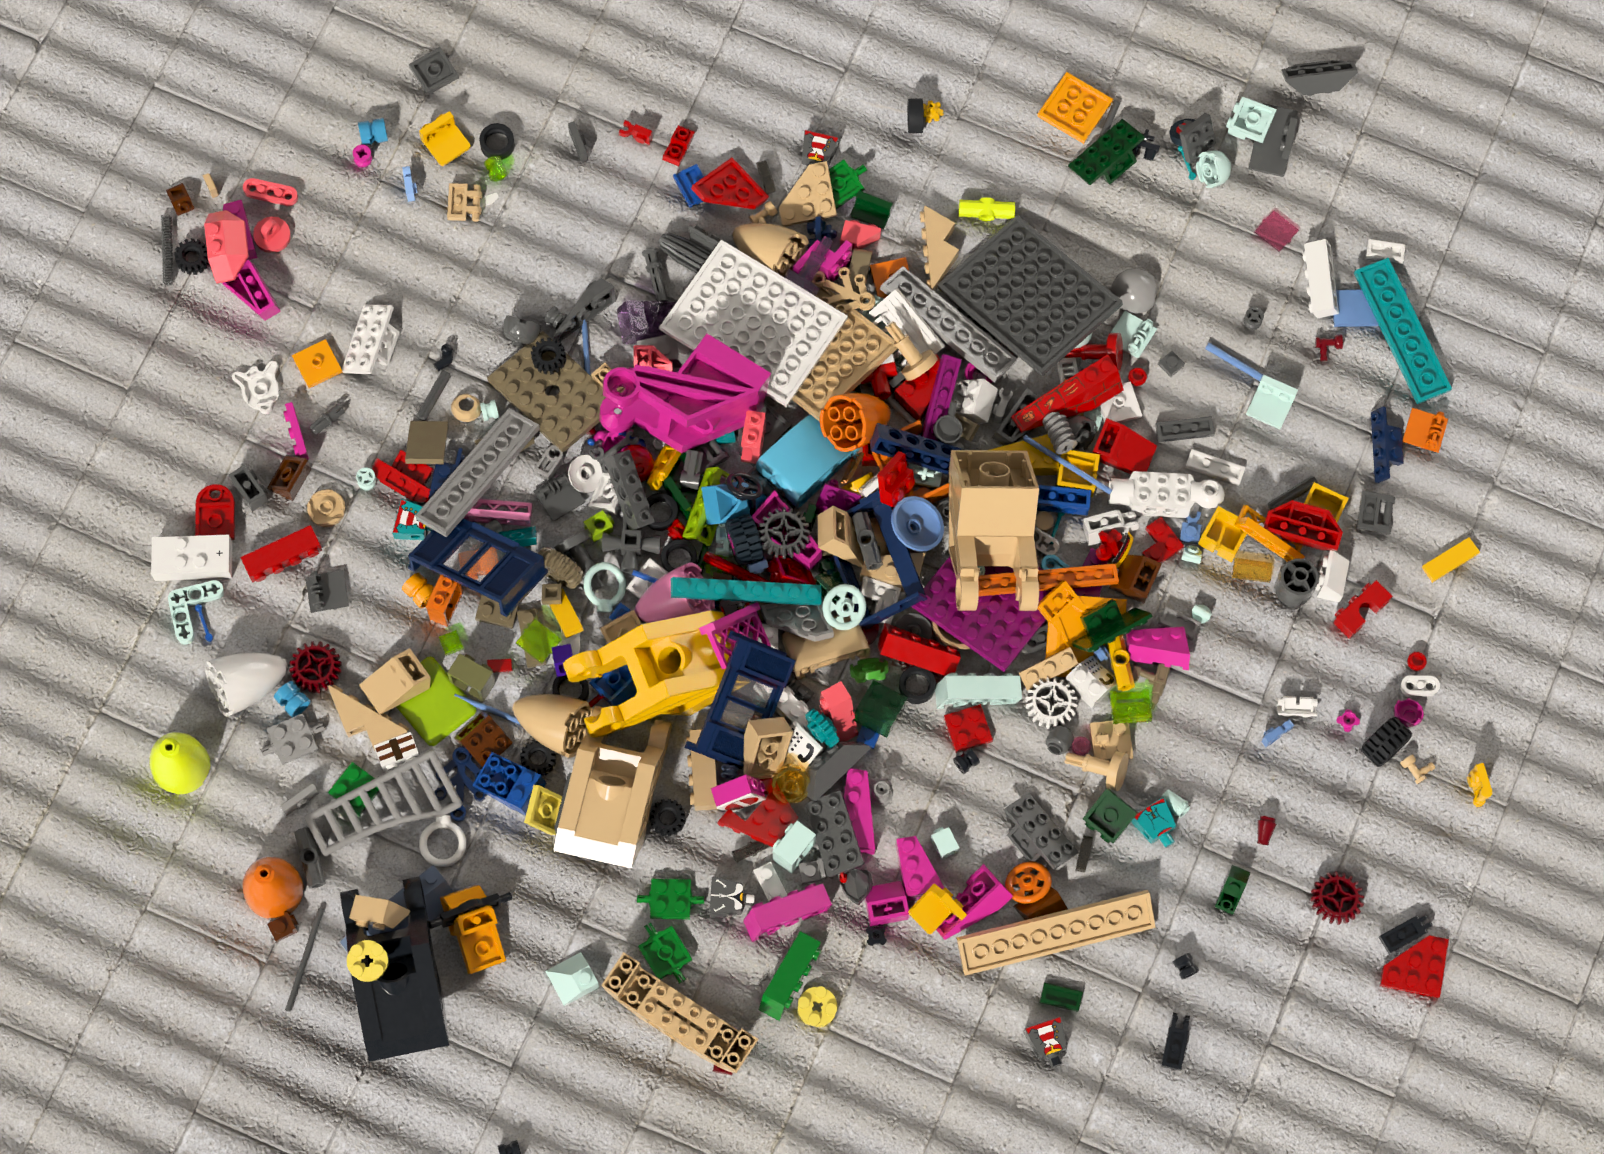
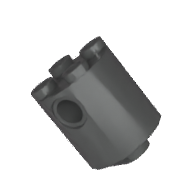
(1296, 582)

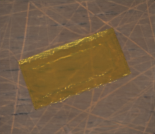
(1252, 570)

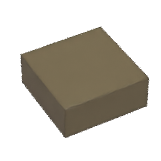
(551, 594)

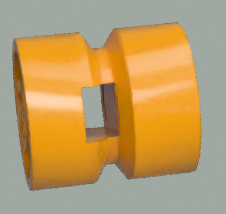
(418, 588)

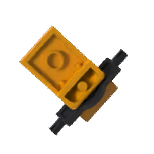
(473, 921)

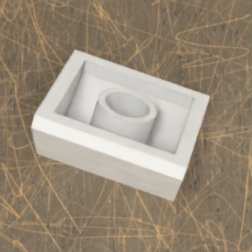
(605, 497)

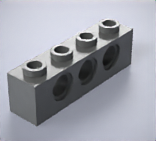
(629, 490)

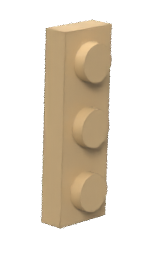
(1048, 668)

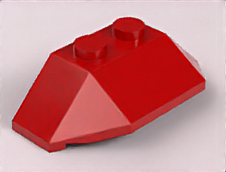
(1304, 525)

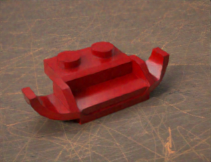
(404, 478)

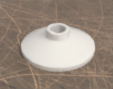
(591, 470)

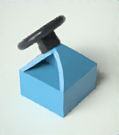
(730, 498)

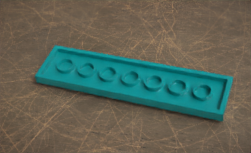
(1402, 331)

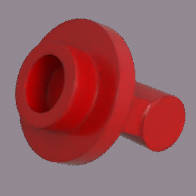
(676, 530)

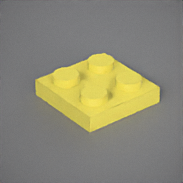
(543, 809)

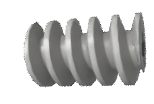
(1059, 432)

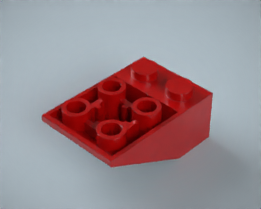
(1123, 448)

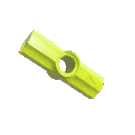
(986, 209)

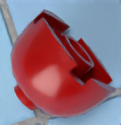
(642, 459)

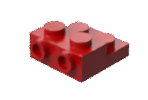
(895, 480)
(788, 571)

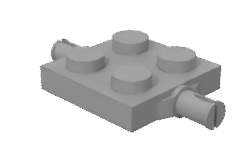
(292, 739)

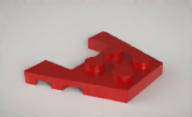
(766, 822)

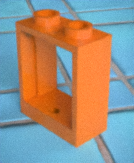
(444, 593)

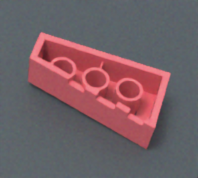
(838, 706)

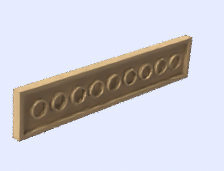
(1056, 932)

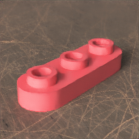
(264, 187)

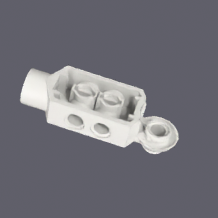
(1164, 494)

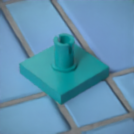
(523, 536)

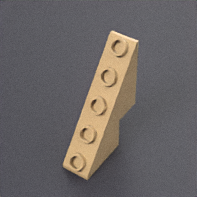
(939, 253)
(362, 718)

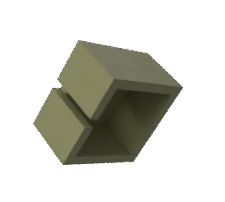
(467, 673)

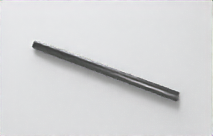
(304, 959)

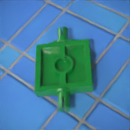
(845, 182)
(670, 899)
(665, 953)

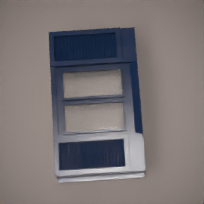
(482, 563)
(746, 693)

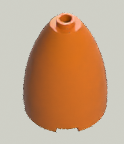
(852, 418)
(272, 887)

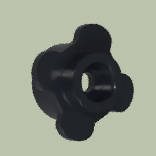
(872, 940)

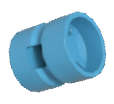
(373, 131)
(289, 696)

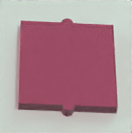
(1276, 231)

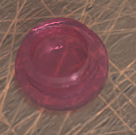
(1081, 746)

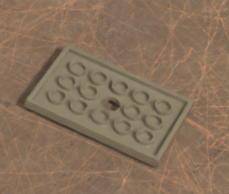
(560, 417)

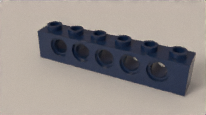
(917, 449)

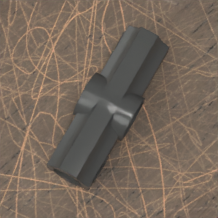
(869, 550)
(312, 869)

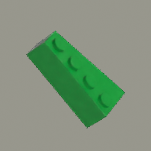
(789, 976)

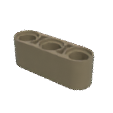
(859, 265)

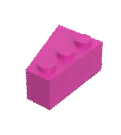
(915, 868)

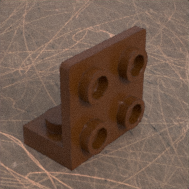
(482, 738)

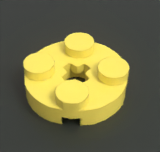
(359, 969)
(818, 995)

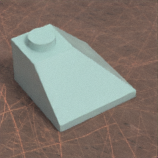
(572, 979)

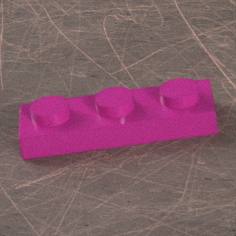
(295, 431)

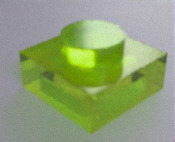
(451, 642)

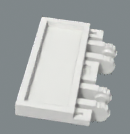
(899, 309)

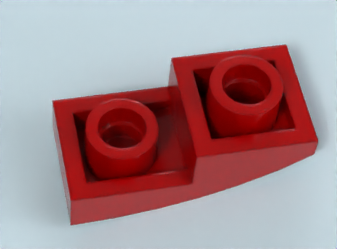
(678, 145)

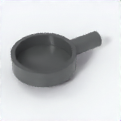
(948, 427)

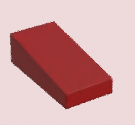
(500, 665)

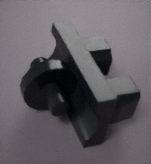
(1150, 149)

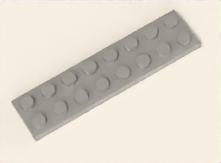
(952, 325)
(477, 472)

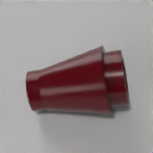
(1266, 827)

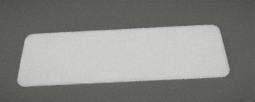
(489, 199)

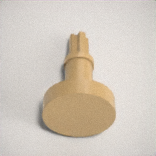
(917, 362)
(1114, 769)

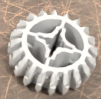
(1059, 703)

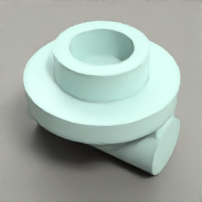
(1192, 554)
(1201, 613)

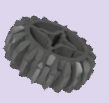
(802, 533)

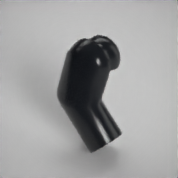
(446, 359)

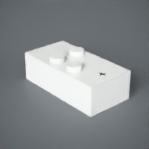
(191, 557)

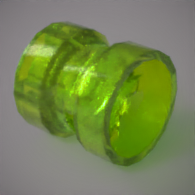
(495, 168)

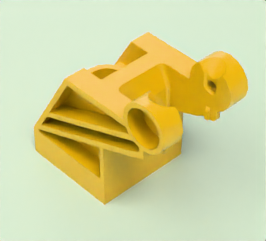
(669, 666)

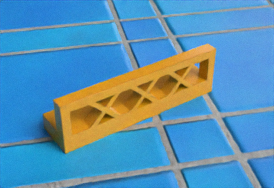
(1266, 538)

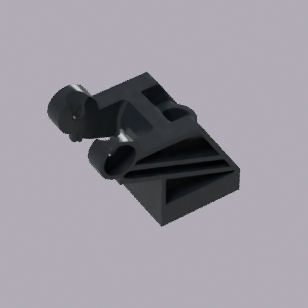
(406, 1005)

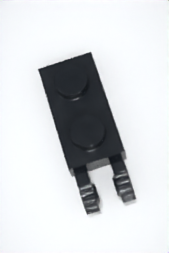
(1175, 1044)

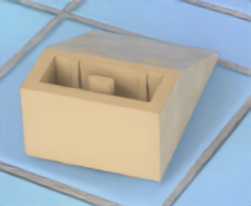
(839, 536)
(396, 682)

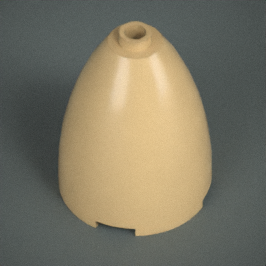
(771, 245)
(554, 721)

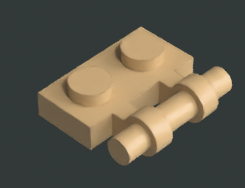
(458, 199)

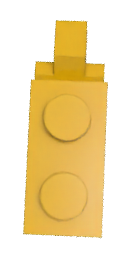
(663, 466)

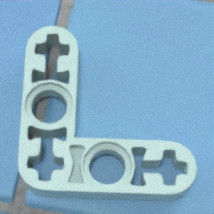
(183, 606)

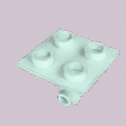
(1134, 333)

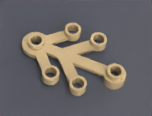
(846, 292)

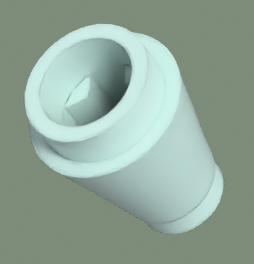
(1176, 804)

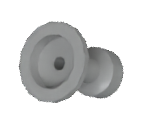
(881, 794)

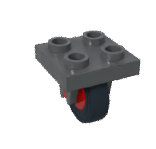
(1193, 136)

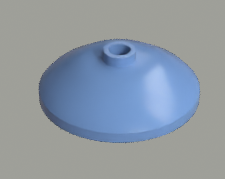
(922, 518)

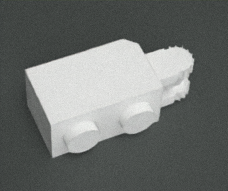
(1106, 522)

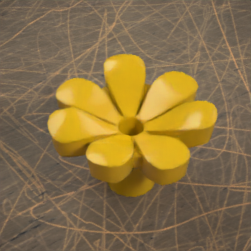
(932, 111)

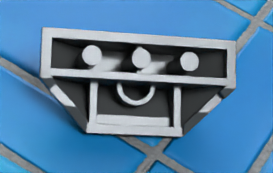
(1319, 76)
(832, 766)

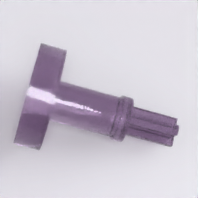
(810, 268)

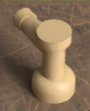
(759, 217)
(1419, 774)

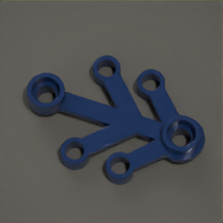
(460, 779)

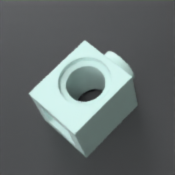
(944, 842)

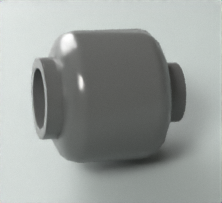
(1059, 740)

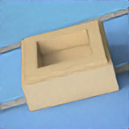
(210, 185)

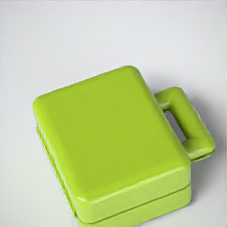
(437, 710)

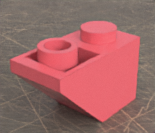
(859, 234)

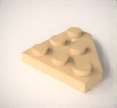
(809, 197)

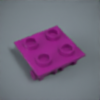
(834, 496)

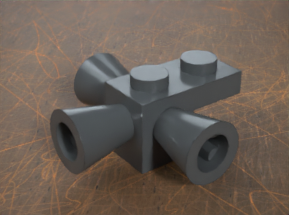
(631, 545)

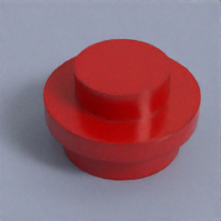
(1137, 376)
(1416, 661)

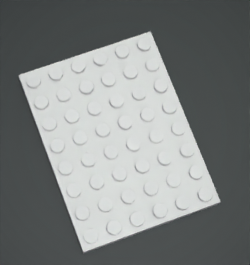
(757, 317)

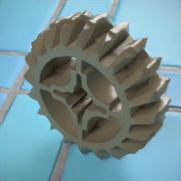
(561, 568)

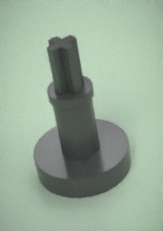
(580, 555)

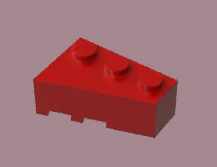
(916, 393)

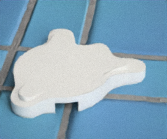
(259, 387)

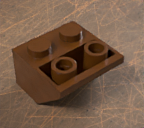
(1136, 577)

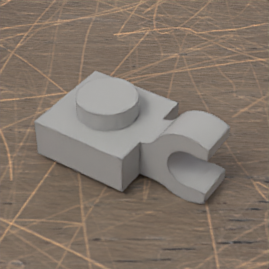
(1000, 409)

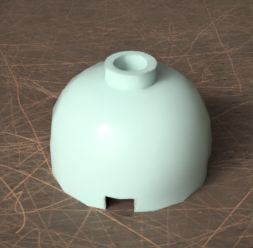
(1213, 168)

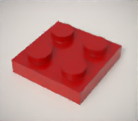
(968, 728)

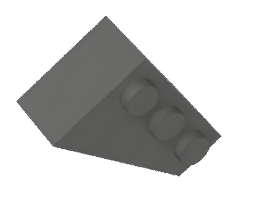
(1008, 431)

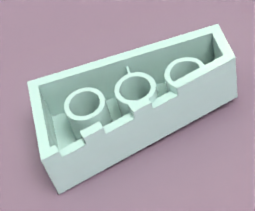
(978, 690)

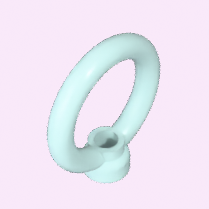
(604, 605)

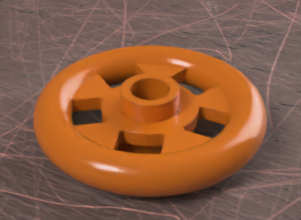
(1038, 892)

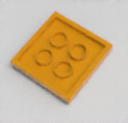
(1075, 107)

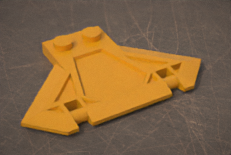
(1063, 612)

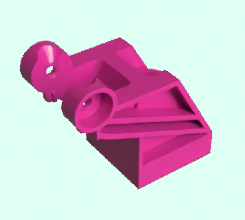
(688, 405)

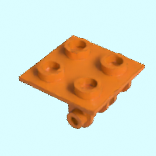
(1425, 429)

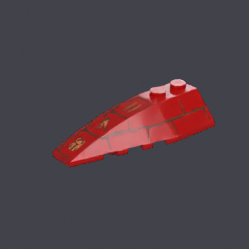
(1074, 396)

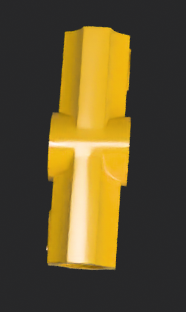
(1121, 670)

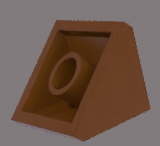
(290, 477)
(1047, 905)

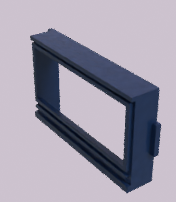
(900, 556)

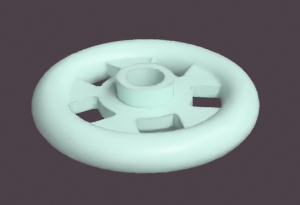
(829, 606)

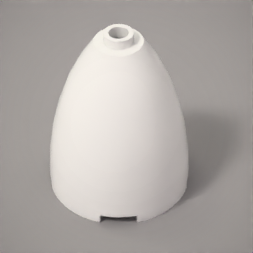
(243, 679)

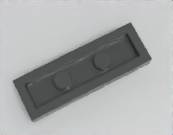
(1184, 429)

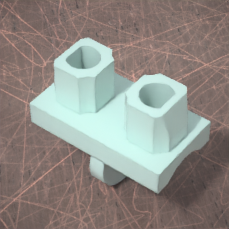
(925, 476)

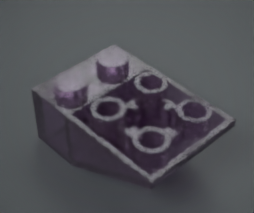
(642, 319)

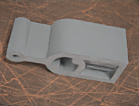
(548, 466)

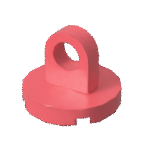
(272, 234)

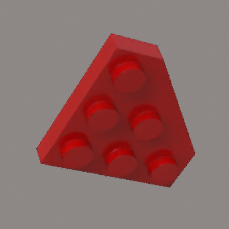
(730, 186)
(1418, 968)

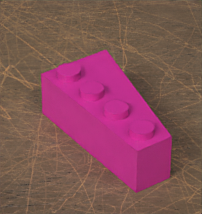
(786, 910)

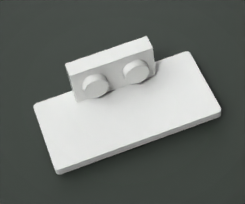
(372, 340)

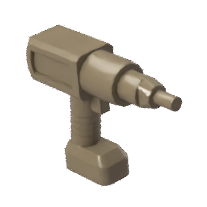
(1157, 680)

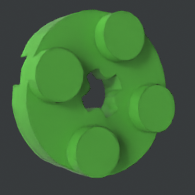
(869, 669)

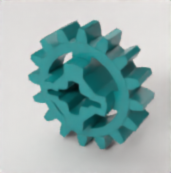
(822, 728)

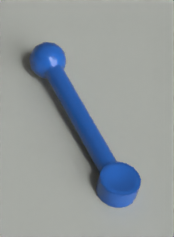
(208, 636)

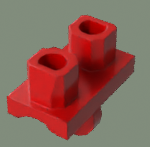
(1110, 545)

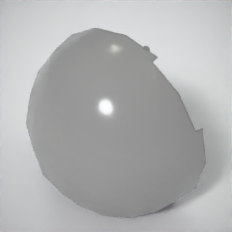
(1135, 289)

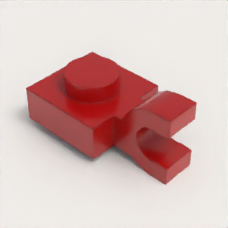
(640, 133)

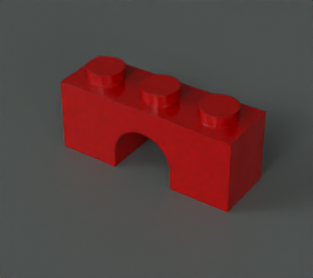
(1373, 597)

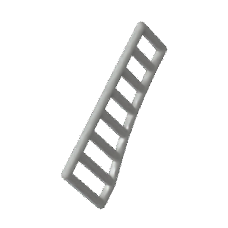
(398, 818)

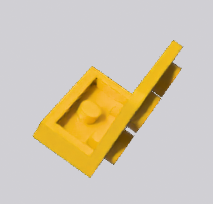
(444, 139)
(934, 908)

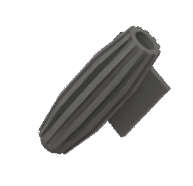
(690, 252)

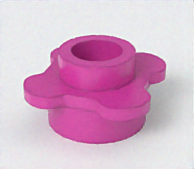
(1348, 714)

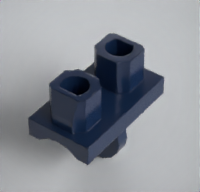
(820, 230)

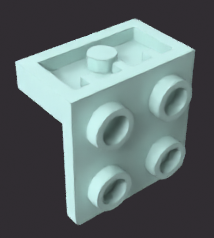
(1271, 402)

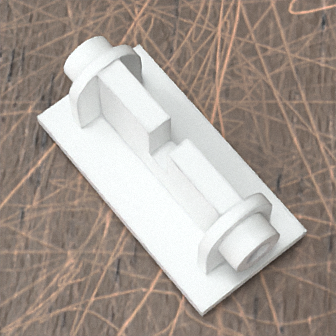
(1306, 707)

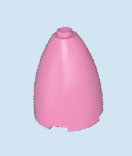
(657, 601)

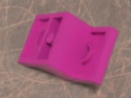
(833, 262)

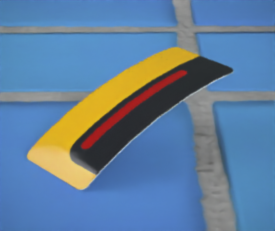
(1124, 550)

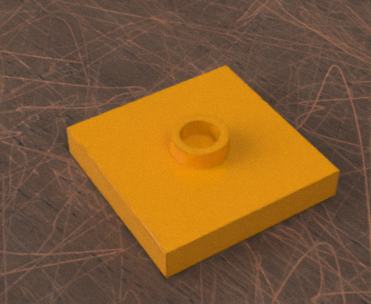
(317, 363)

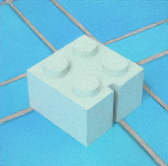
(796, 842)

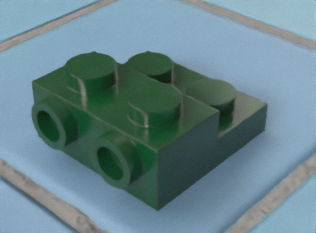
(1109, 816)

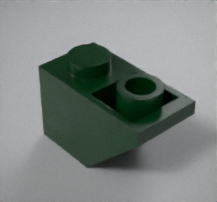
(1232, 889)

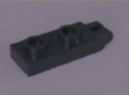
(1404, 933)

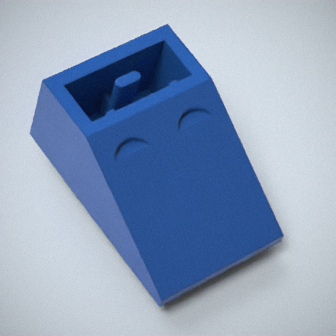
(508, 782)

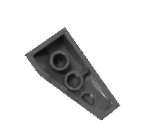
(593, 301)

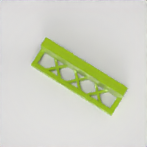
(697, 517)

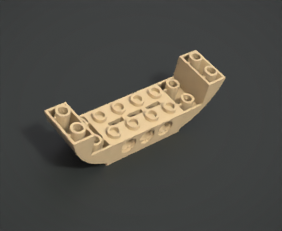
(678, 1015)

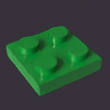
(351, 779)

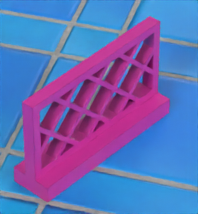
(732, 622)

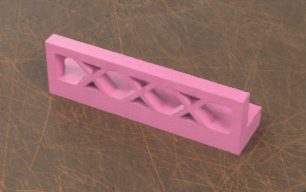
(503, 517)

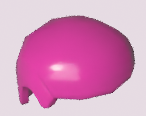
(1409, 712)

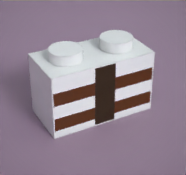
(396, 751)

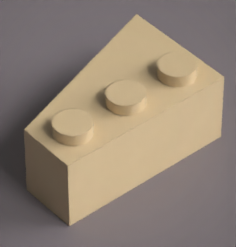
(887, 572)

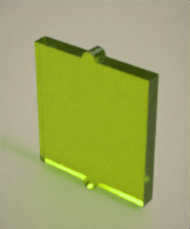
(538, 641)

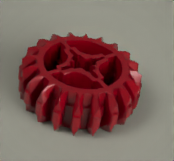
(322, 663)
(1353, 896)

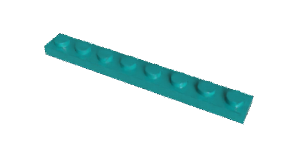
(745, 591)

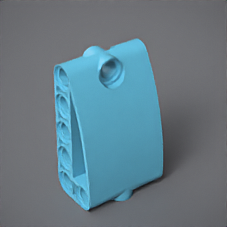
(802, 461)

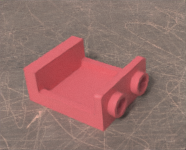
(753, 436)

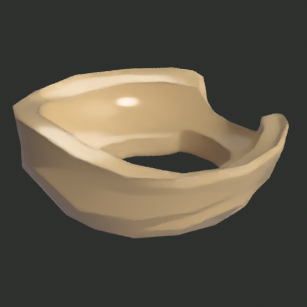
(465, 416)

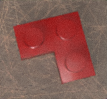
(1165, 540)

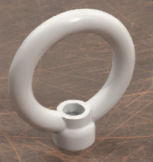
(442, 823)

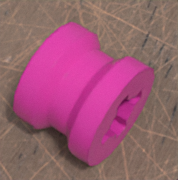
(363, 160)

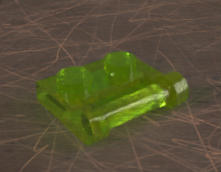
(1133, 711)

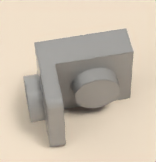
(812, 871)

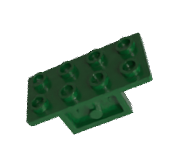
(1108, 155)
(683, 496)
(1106, 624)

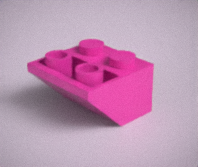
(887, 904)

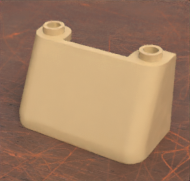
(814, 655)

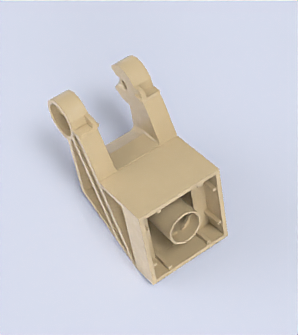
(993, 522)
(611, 798)

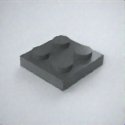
(433, 71)

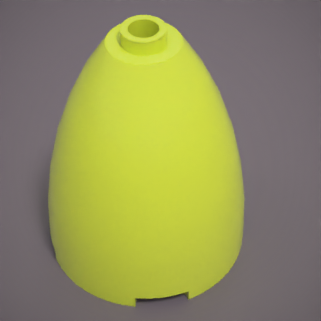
(179, 763)

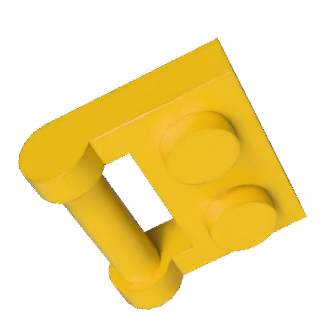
(1480, 784)

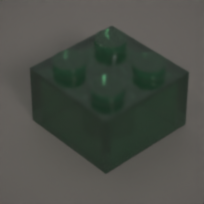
(880, 708)

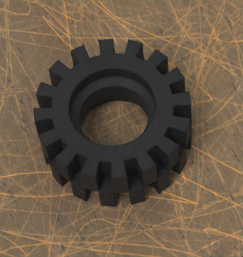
(191, 266)
(544, 346)
(543, 768)
(658, 809)

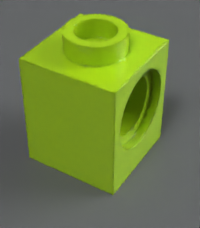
(597, 533)

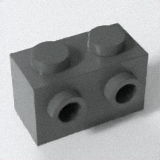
(249, 489)

